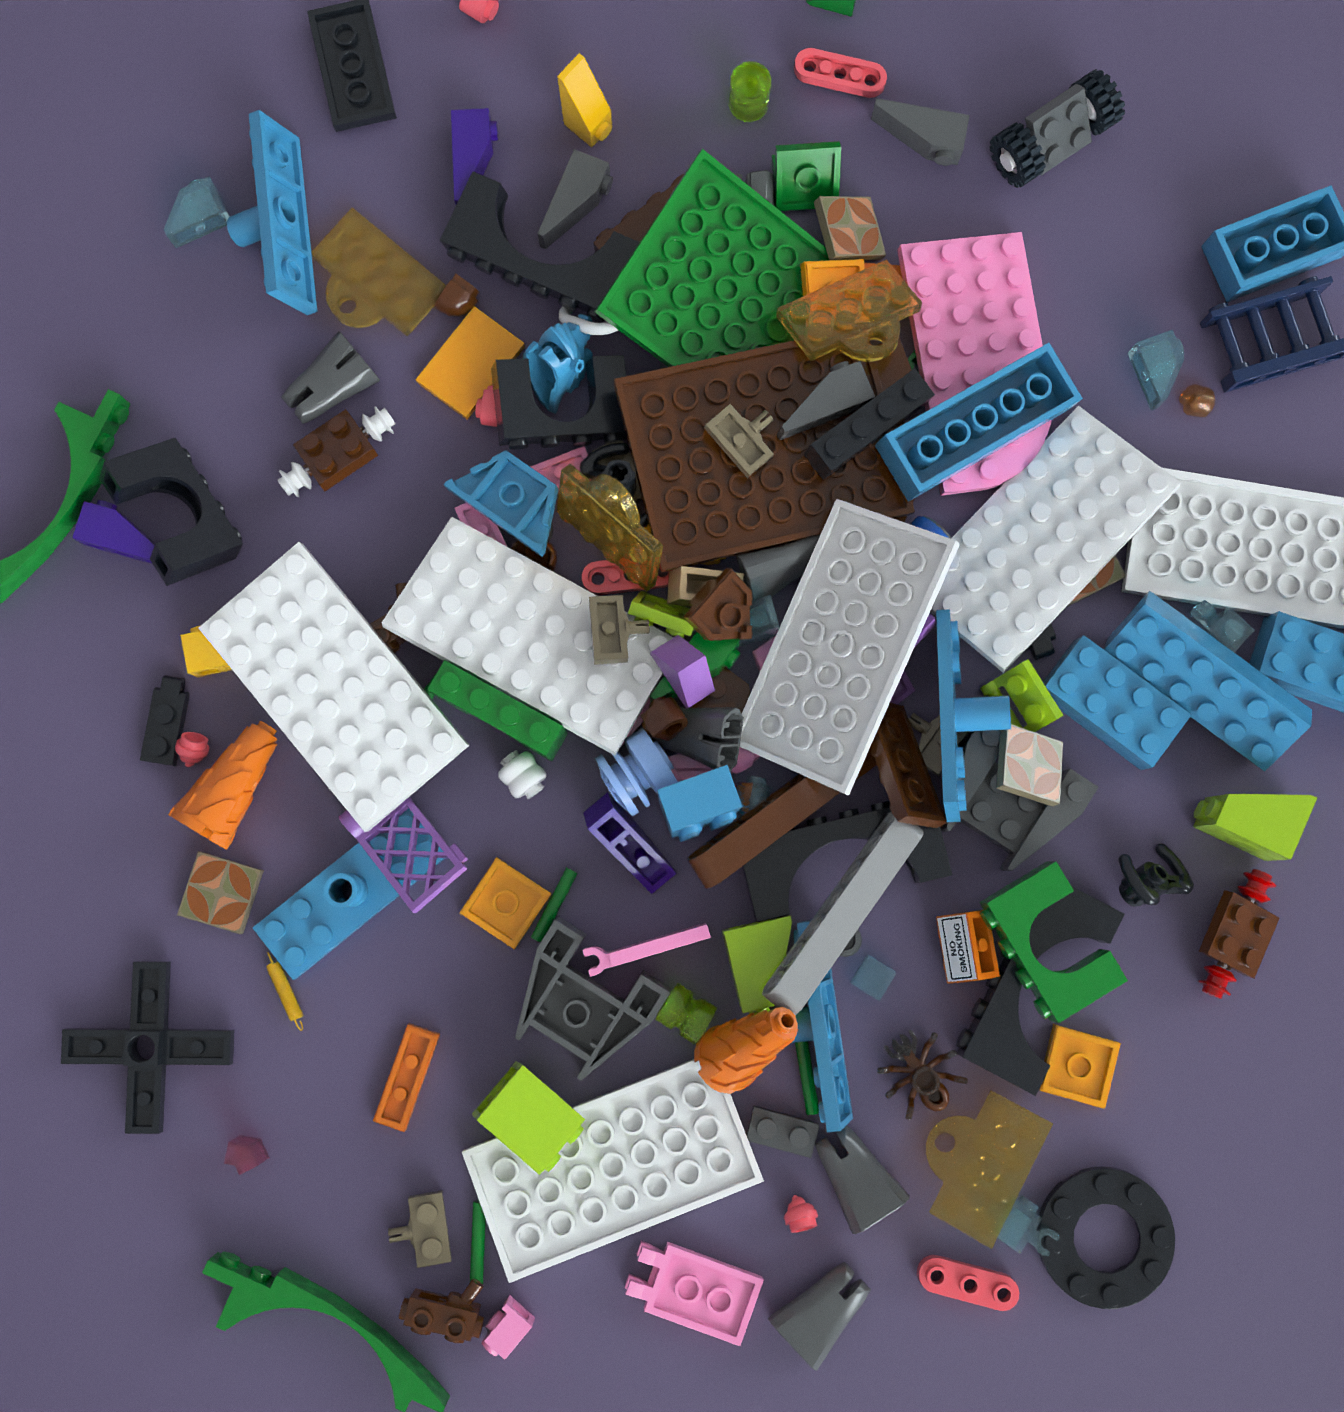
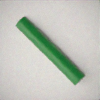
(554, 904)
(807, 1078)
(477, 1242)

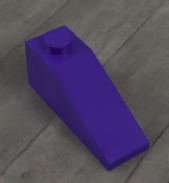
(471, 145)
(110, 531)
(628, 842)

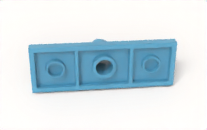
(280, 215)
(960, 715)
(321, 916)
(821, 1024)

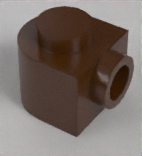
(663, 719)

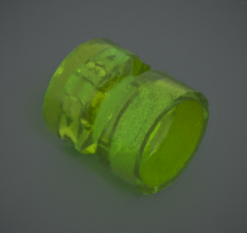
(749, 91)
(686, 1013)

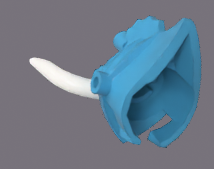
(560, 358)

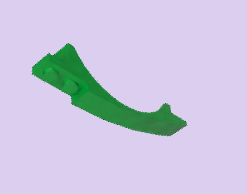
(88, 442)
(258, 1292)

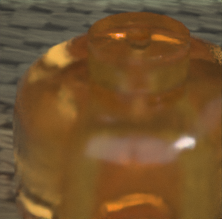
(1197, 400)

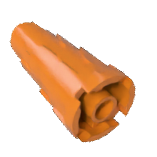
(226, 789)
(739, 1049)

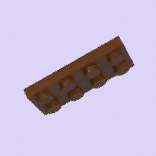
(905, 772)

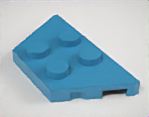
(510, 497)

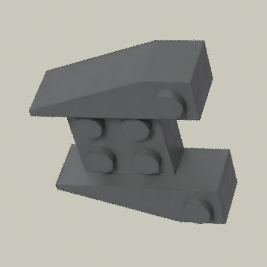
(1011, 820)
(580, 1010)

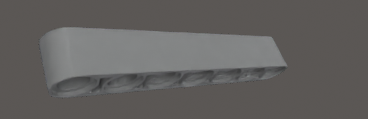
(841, 914)

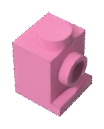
(507, 1328)

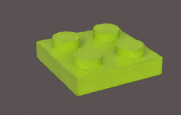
(657, 611)

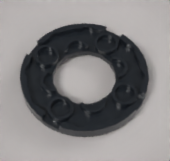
(1155, 1245)

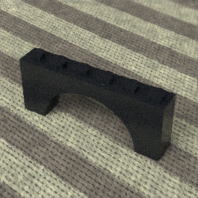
(479, 236)
(773, 869)
(995, 1033)

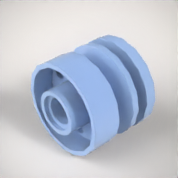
(638, 771)

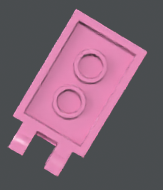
(646, 948)
(696, 1291)

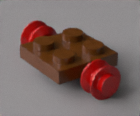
(1238, 934)

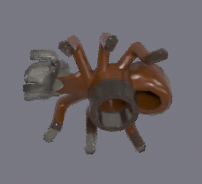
(922, 1077)

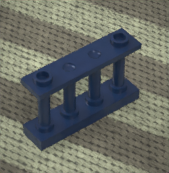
(1271, 364)

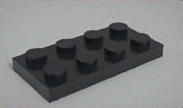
(351, 64)

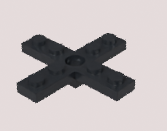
(172, 1047)

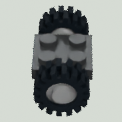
(1057, 129)

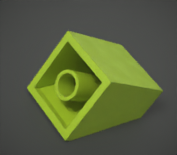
(1256, 823)
(754, 956)
(529, 1118)

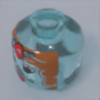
(752, 793)

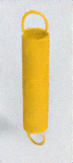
(284, 991)

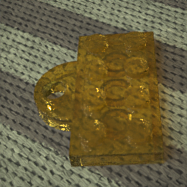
(374, 275)
(852, 314)
(611, 522)
(985, 1165)

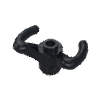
(617, 469)
(1152, 880)

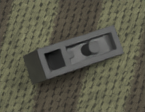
(928, 131)
(576, 195)
(837, 395)

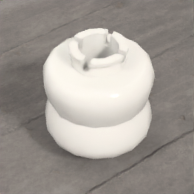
(522, 774)

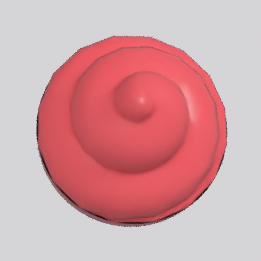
(192, 748)
(800, 1215)

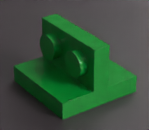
(805, 173)

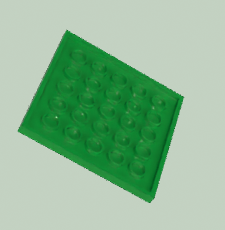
(710, 271)

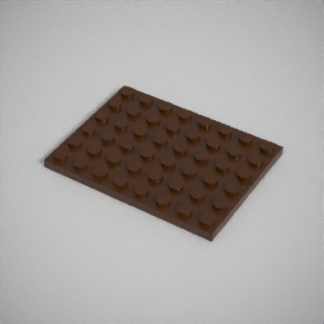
(698, 495)

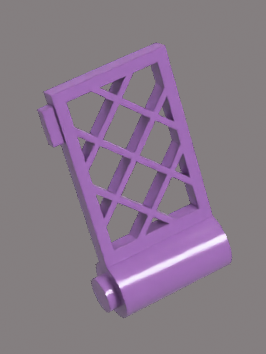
(452, 852)

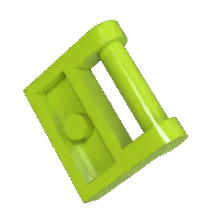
(1027, 694)

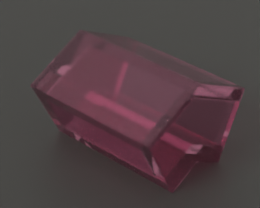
(245, 1153)

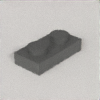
(782, 1131)

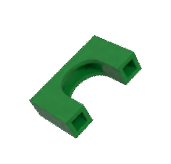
(498, 710)
(1012, 914)

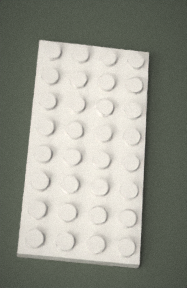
(1048, 536)
(1243, 549)
(523, 635)
(844, 644)
(333, 687)
(637, 1163)

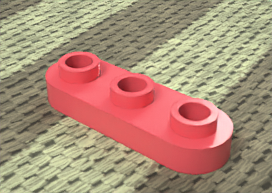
(829, 64)
(614, 579)
(955, 1274)

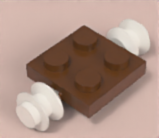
(335, 450)

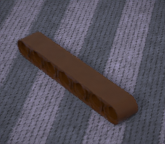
(762, 826)

